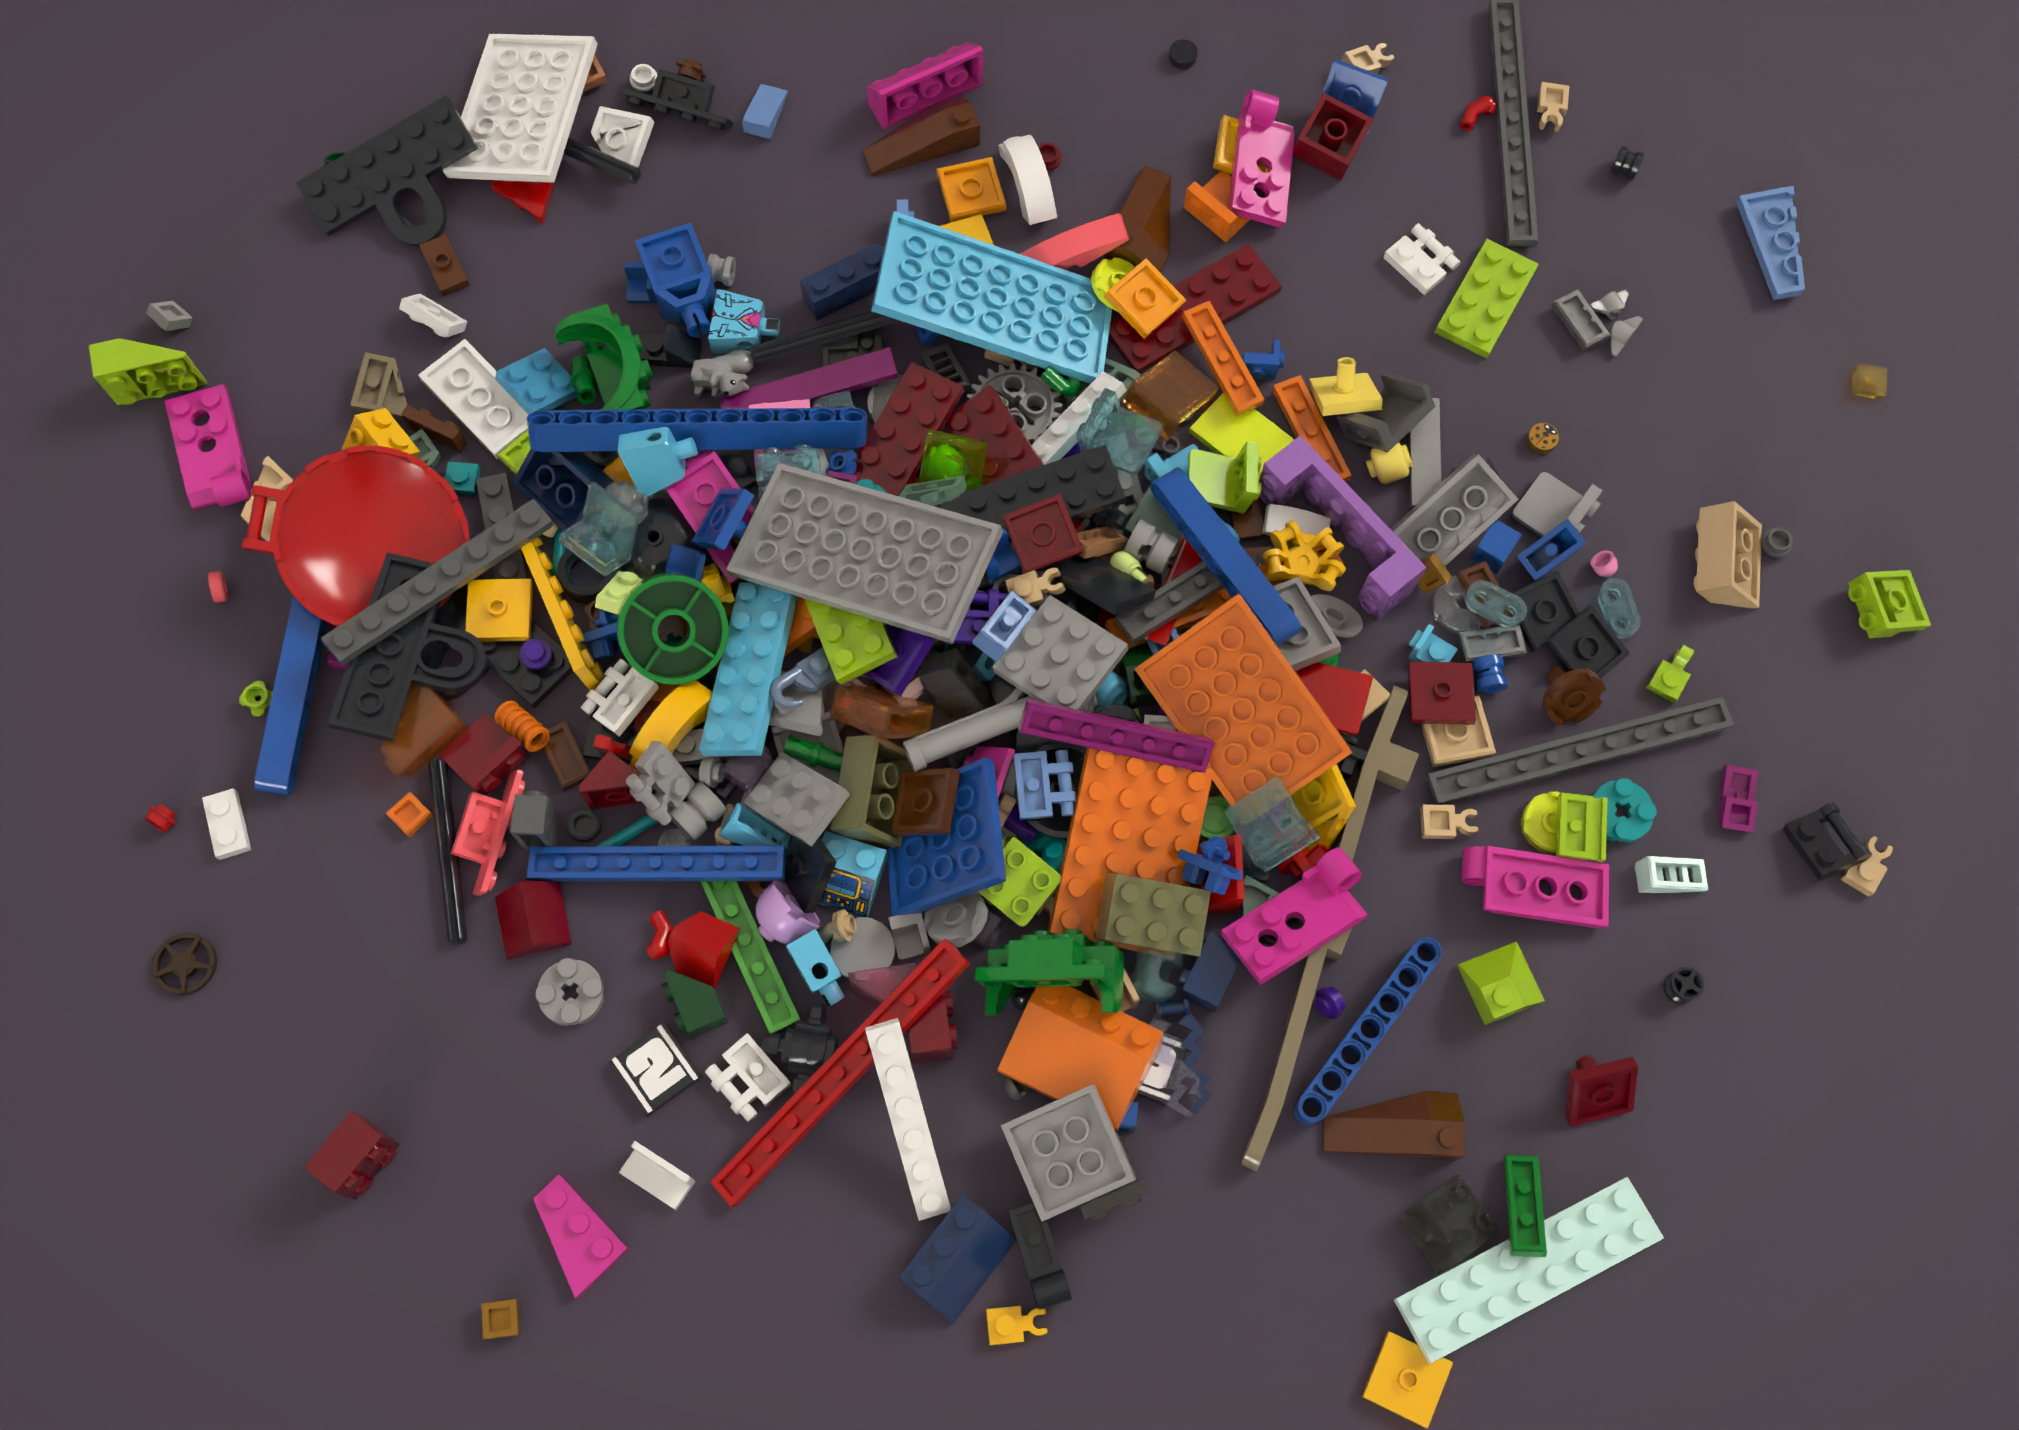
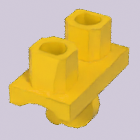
(719, 585)

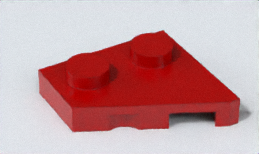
(526, 195)

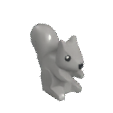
(722, 373)

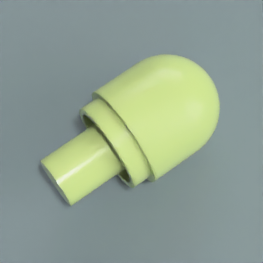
(1127, 563)

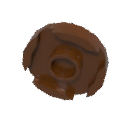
(1572, 694)

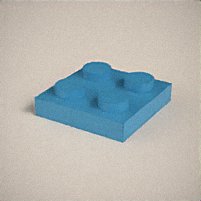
(537, 382)

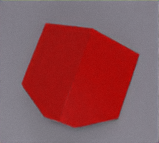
(702, 947)

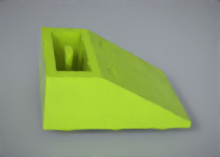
(142, 370)

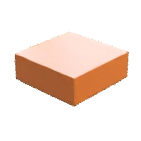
(409, 814)

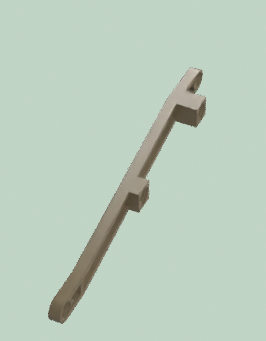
(1393, 767)

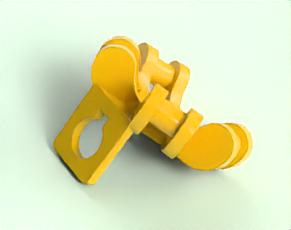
(1301, 558)

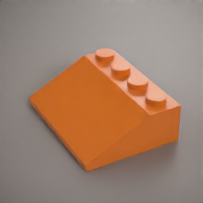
(1072, 1044)

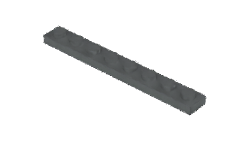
(436, 582)

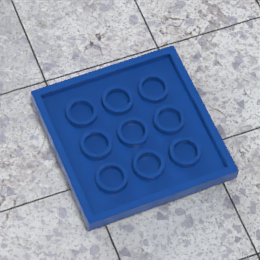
(957, 864)

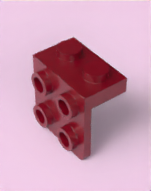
(484, 754)

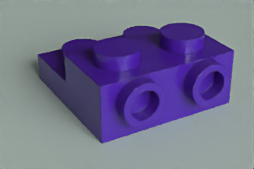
(911, 651)

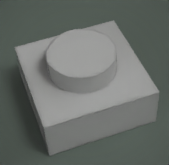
(169, 315)

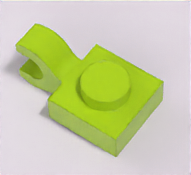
(1670, 678)

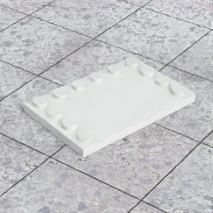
(523, 106)

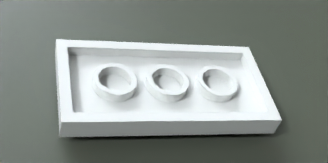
(475, 398)

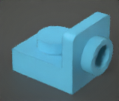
(1430, 648)

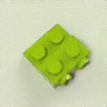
(1888, 603)

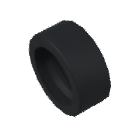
(581, 595)

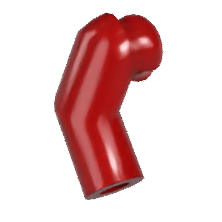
(1482, 105)
(658, 946)

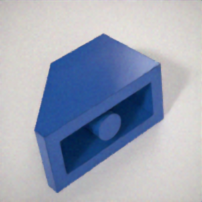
(1552, 550)

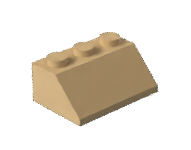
(1728, 556)

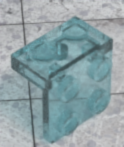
(1124, 432)

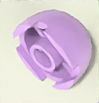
(782, 916)

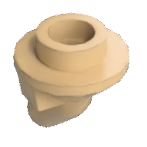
(841, 927)

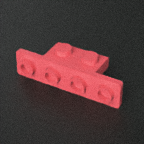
(484, 828)

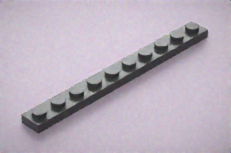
(1513, 123)
(1579, 751)

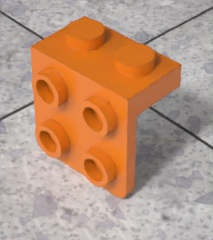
(1211, 206)

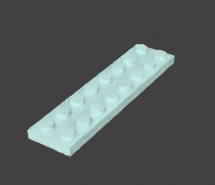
(1502, 1286)

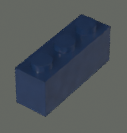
(842, 282)

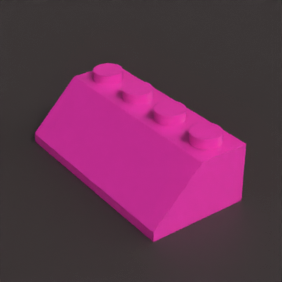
(926, 84)

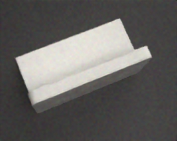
(657, 1176)

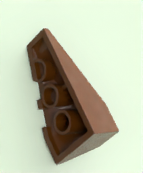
(929, 135)
(1146, 220)
(1408, 1127)

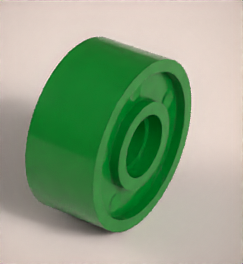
(666, 596)

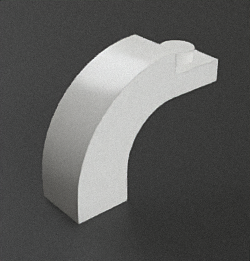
(1030, 178)

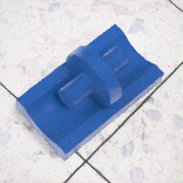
(601, 638)
(1219, 873)

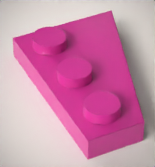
(578, 1235)

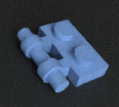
(1034, 786)

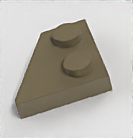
(379, 386)

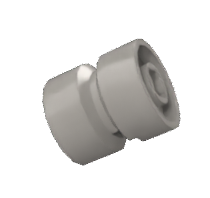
(1162, 545)
(699, 808)

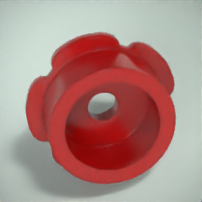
(160, 817)

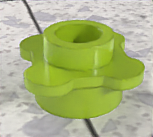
(249, 696)

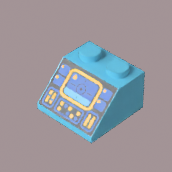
(854, 876)

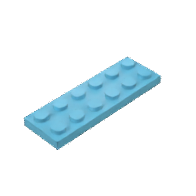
(748, 667)

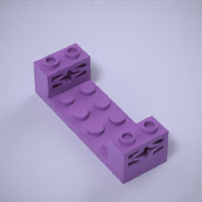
(1394, 564)

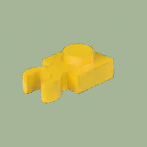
(1008, 1324)

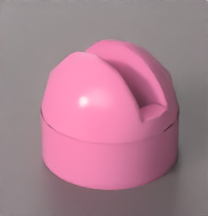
(1604, 563)

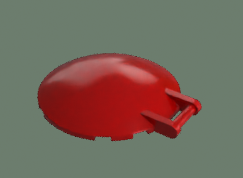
(344, 519)

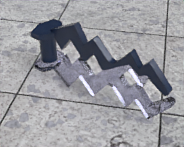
(1180, 1067)

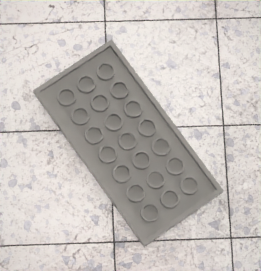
(865, 552)

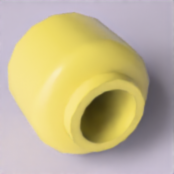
(1390, 465)

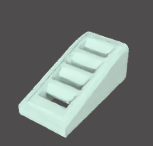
(1651, 879)

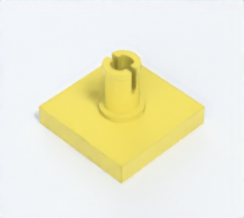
(1346, 391)

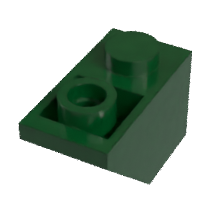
(1137, 691)
(697, 1004)

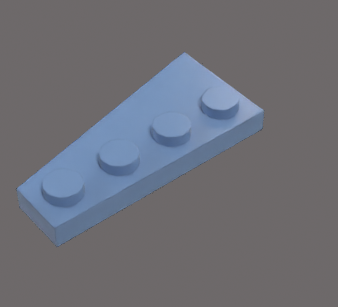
(1773, 234)

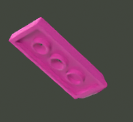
(1263, 142)
(214, 475)
(696, 494)
(1513, 885)
(1317, 900)

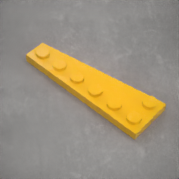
(561, 615)

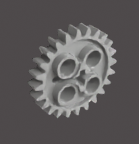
(1031, 392)

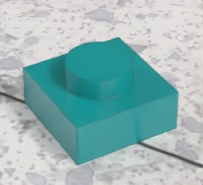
(463, 477)

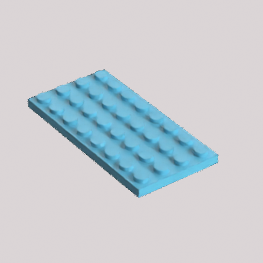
(992, 298)

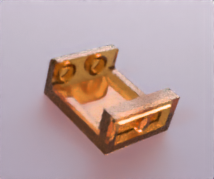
(1170, 392)

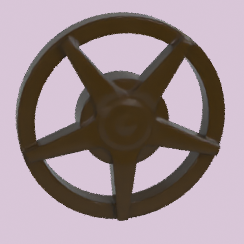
(184, 963)

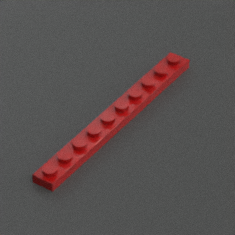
(836, 1076)

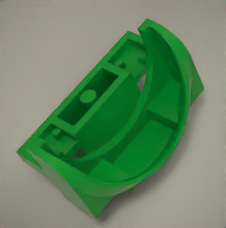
(618, 368)
(1052, 962)

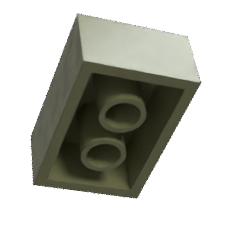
(872, 776)
(1152, 914)

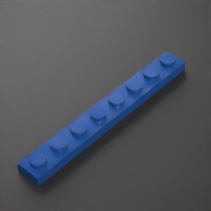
(657, 863)

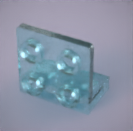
(605, 532)
(1271, 825)

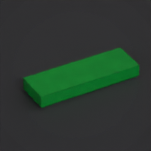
(1524, 1206)

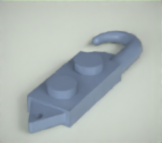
(808, 674)

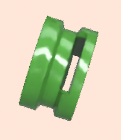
(1215, 820)

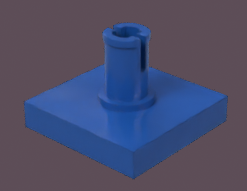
(1355, 87)
(723, 519)

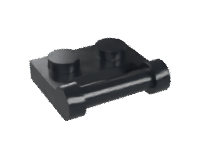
(1819, 848)

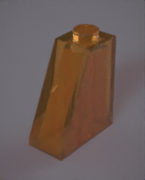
(881, 712)
(423, 732)

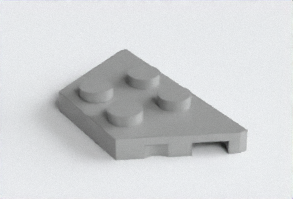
(803, 718)

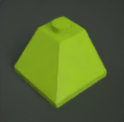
(1500, 983)

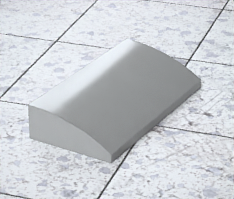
(1455, 511)

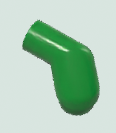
(1059, 384)

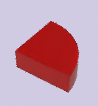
(606, 744)

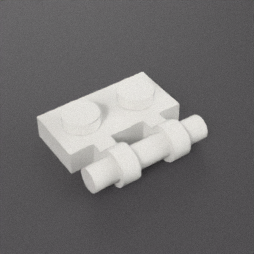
(1415, 264)
(624, 701)
(755, 1070)

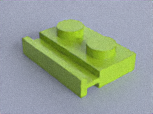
(1581, 827)

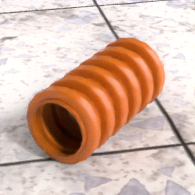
(522, 726)

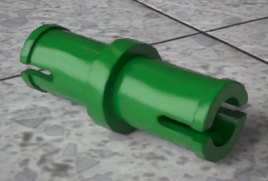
(583, 380)
(813, 753)

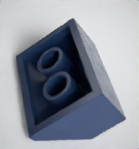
(559, 483)
(957, 1259)

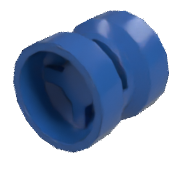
(1490, 674)

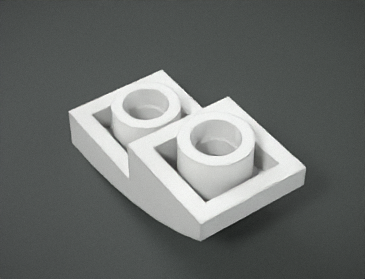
(1308, 522)

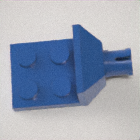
(679, 276)

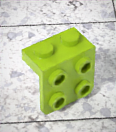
(1226, 480)
(1026, 885)

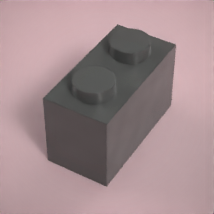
(534, 820)

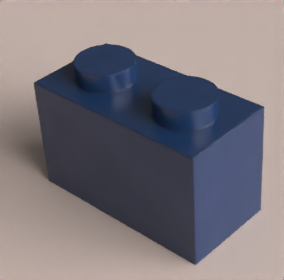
(1211, 973)

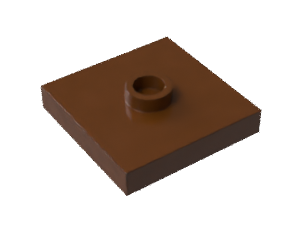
(925, 802)

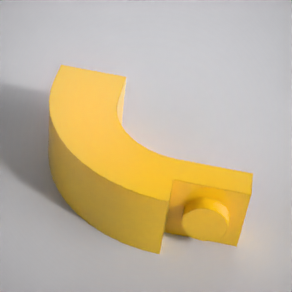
(673, 719)

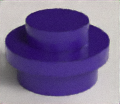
(536, 653)
(1329, 1002)

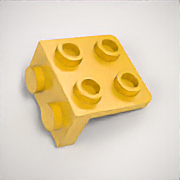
(379, 429)

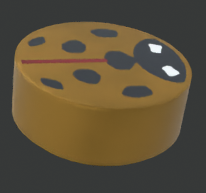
(1542, 438)

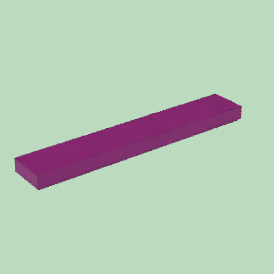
(833, 378)
(1115, 735)

